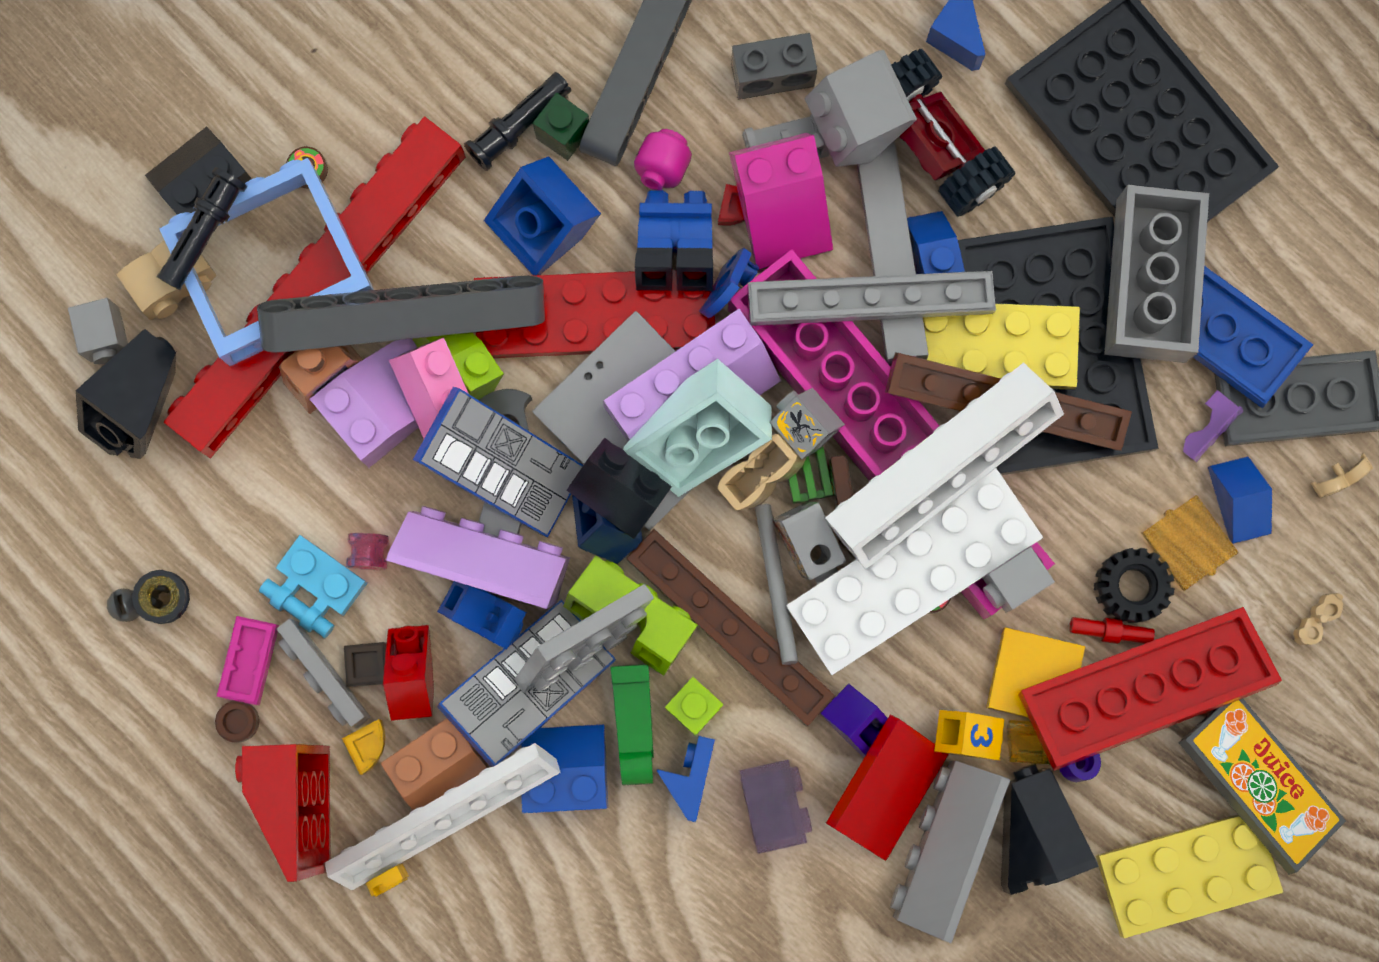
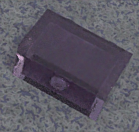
(774, 806)

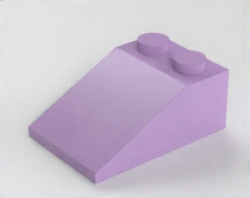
(369, 405)

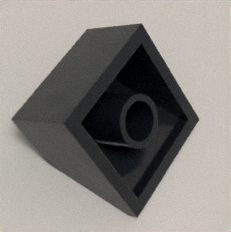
(189, 170)
(619, 488)

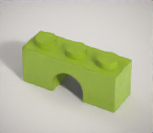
(662, 631)

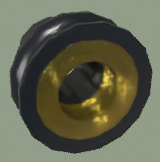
(147, 592)

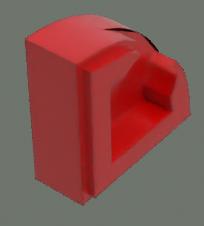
(731, 209)

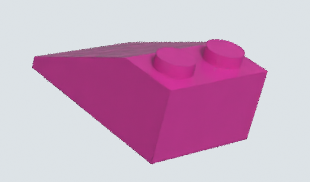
(783, 198)

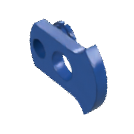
(735, 271)

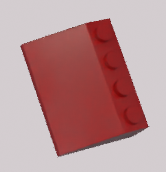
(291, 803)

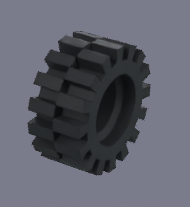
(1157, 578)

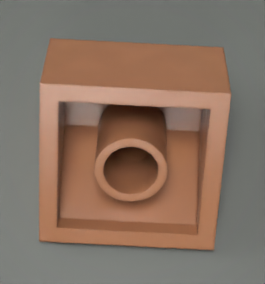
(433, 765)

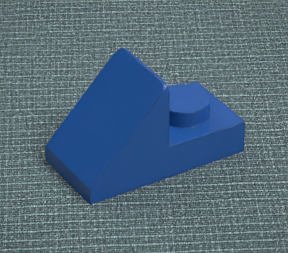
(689, 790)

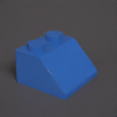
(541, 215)
(582, 768)

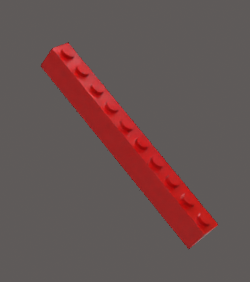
(373, 222)

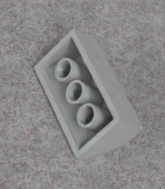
(949, 849)

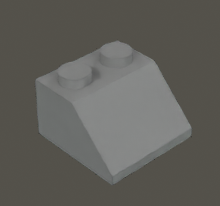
(860, 110)

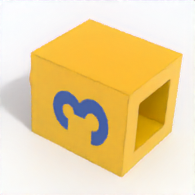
(969, 734)

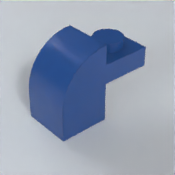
(483, 613)

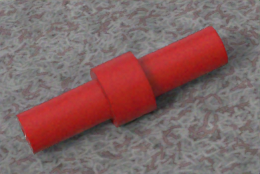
(1111, 630)

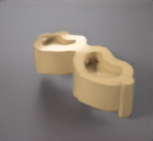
(1343, 479)
(1311, 628)

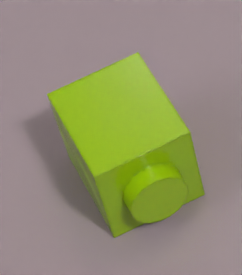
(694, 706)

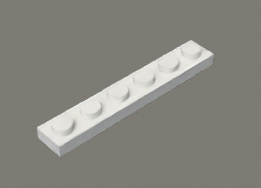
(442, 817)

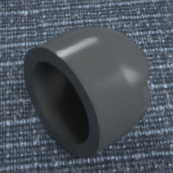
(114, 608)

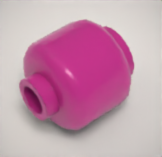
(662, 159)

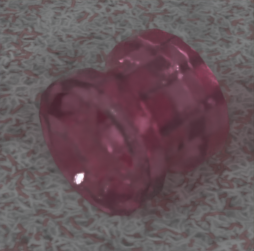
(367, 551)

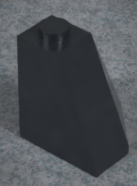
(126, 396)
(1040, 833)

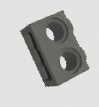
(773, 66)

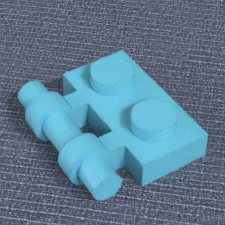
(321, 576)

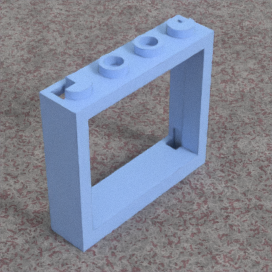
(260, 191)

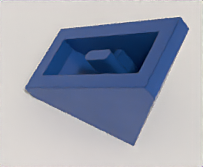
(958, 34)
(1242, 499)

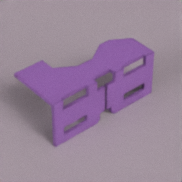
(1222, 415)

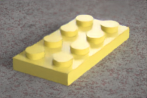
(1012, 335)
(1187, 875)

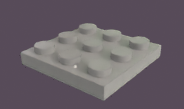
(579, 643)

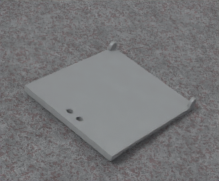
(576, 406)

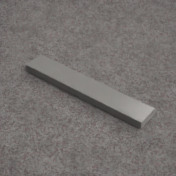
(890, 246)
(871, 298)

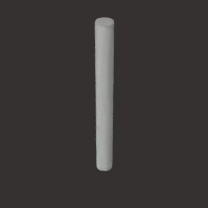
(776, 584)

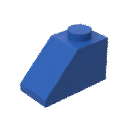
(934, 244)

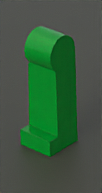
(633, 723)

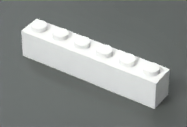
(945, 465)

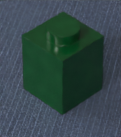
(561, 126)

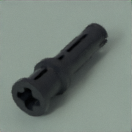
(505, 132)
(209, 212)

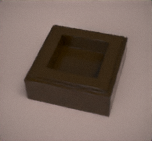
(364, 664)

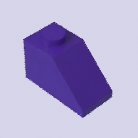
(855, 718)

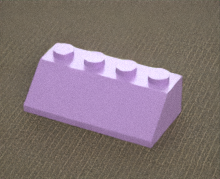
(729, 340)
(479, 558)

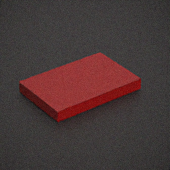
(887, 788)

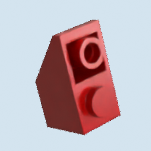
(409, 673)

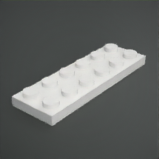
(931, 565)

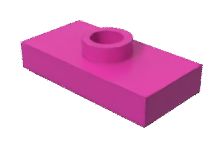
(247, 660)

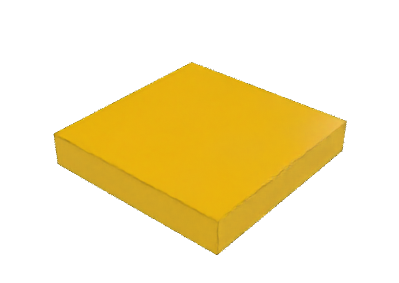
(1027, 661)

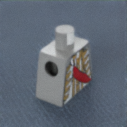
(803, 530)

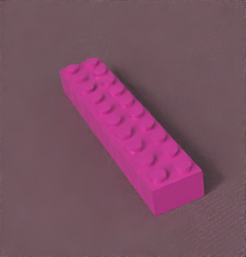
(852, 382)

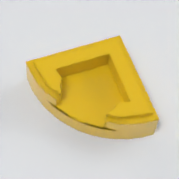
(366, 745)
(387, 880)

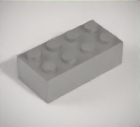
(1157, 274)

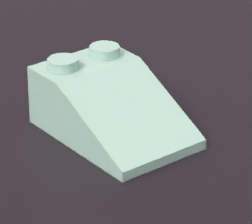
(702, 428)

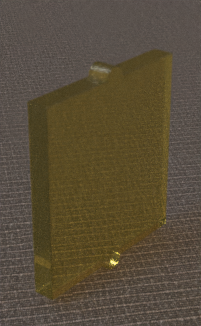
(1190, 542)

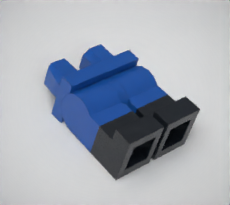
(671, 229)

